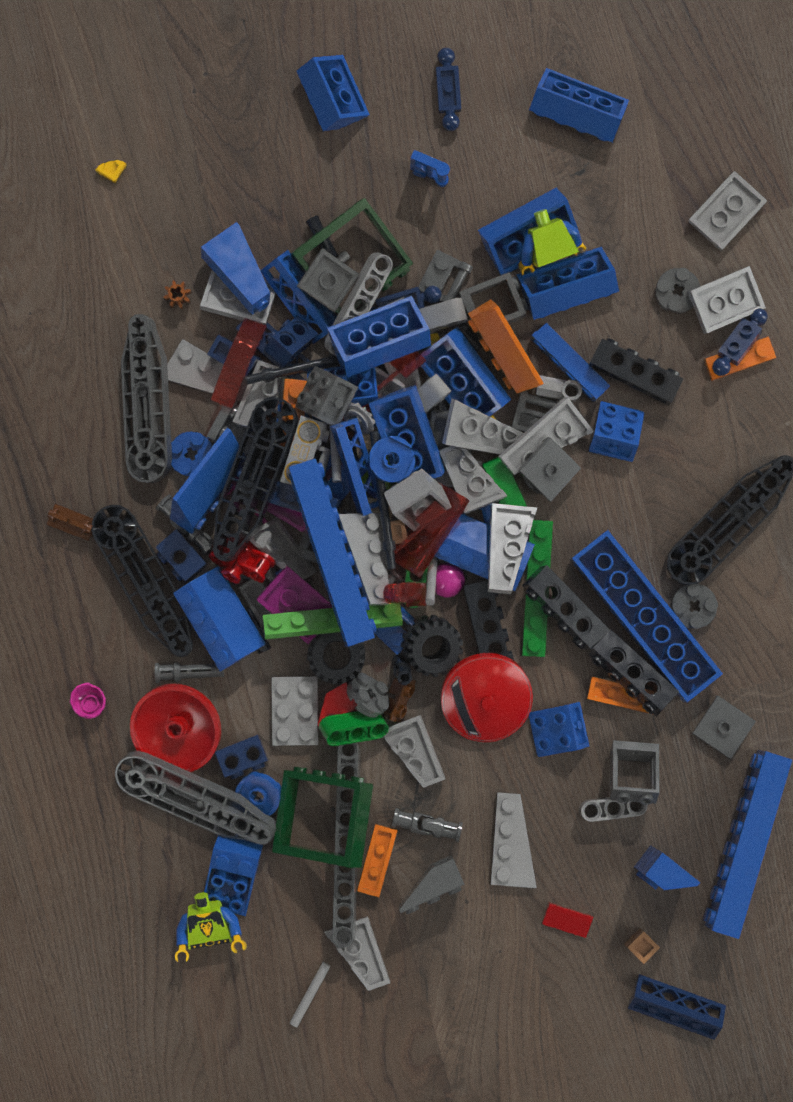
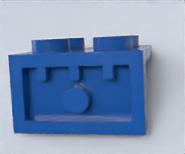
(617, 431)
(558, 729)

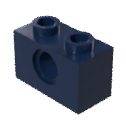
(175, 543)

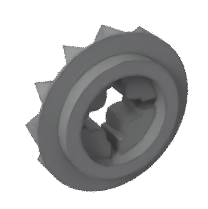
(364, 417)

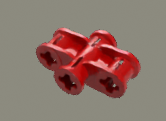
(249, 563)

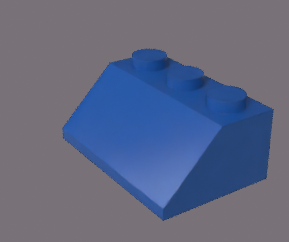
(332, 92)

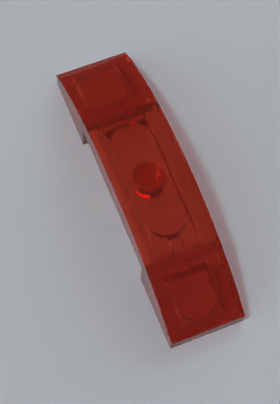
(238, 362)

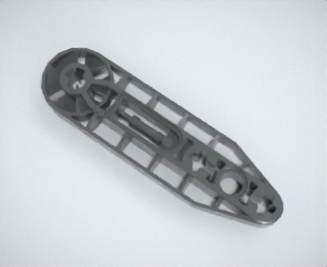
(145, 402)
(192, 801)

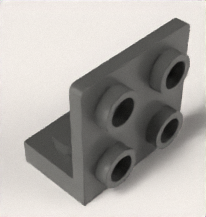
(326, 396)
(224, 421)

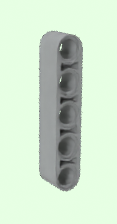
(359, 292)

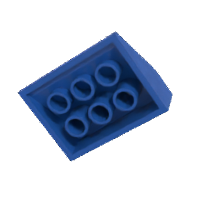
(206, 483)

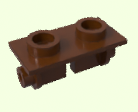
(70, 522)
(397, 707)

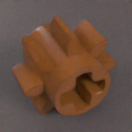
(179, 300)

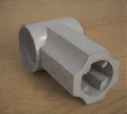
(555, 388)

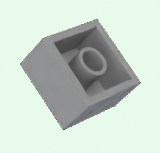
(413, 496)

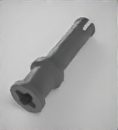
(176, 674)

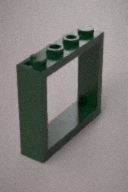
(362, 205)
(357, 825)

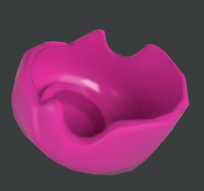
(449, 580)
(87, 701)

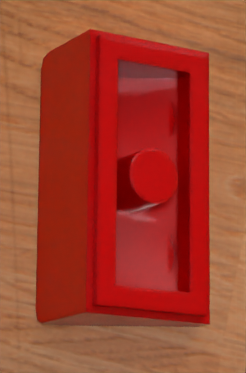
(567, 919)

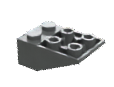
(437, 880)

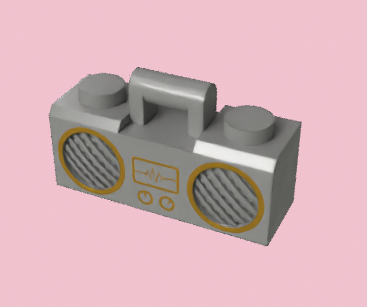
(306, 442)

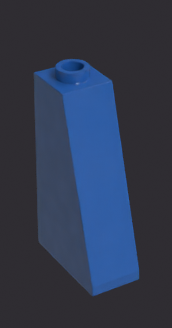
(237, 268)

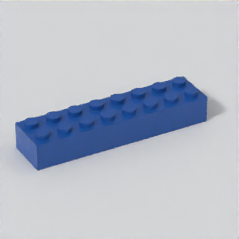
(330, 552)
(646, 616)
(747, 843)

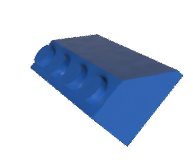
(578, 105)
(506, 235)
(568, 283)
(379, 336)
(464, 373)
(404, 416)
(469, 547)
(219, 618)
(661, 871)

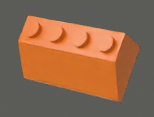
(504, 347)

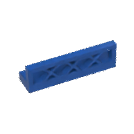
(290, 276)
(569, 362)
(351, 467)

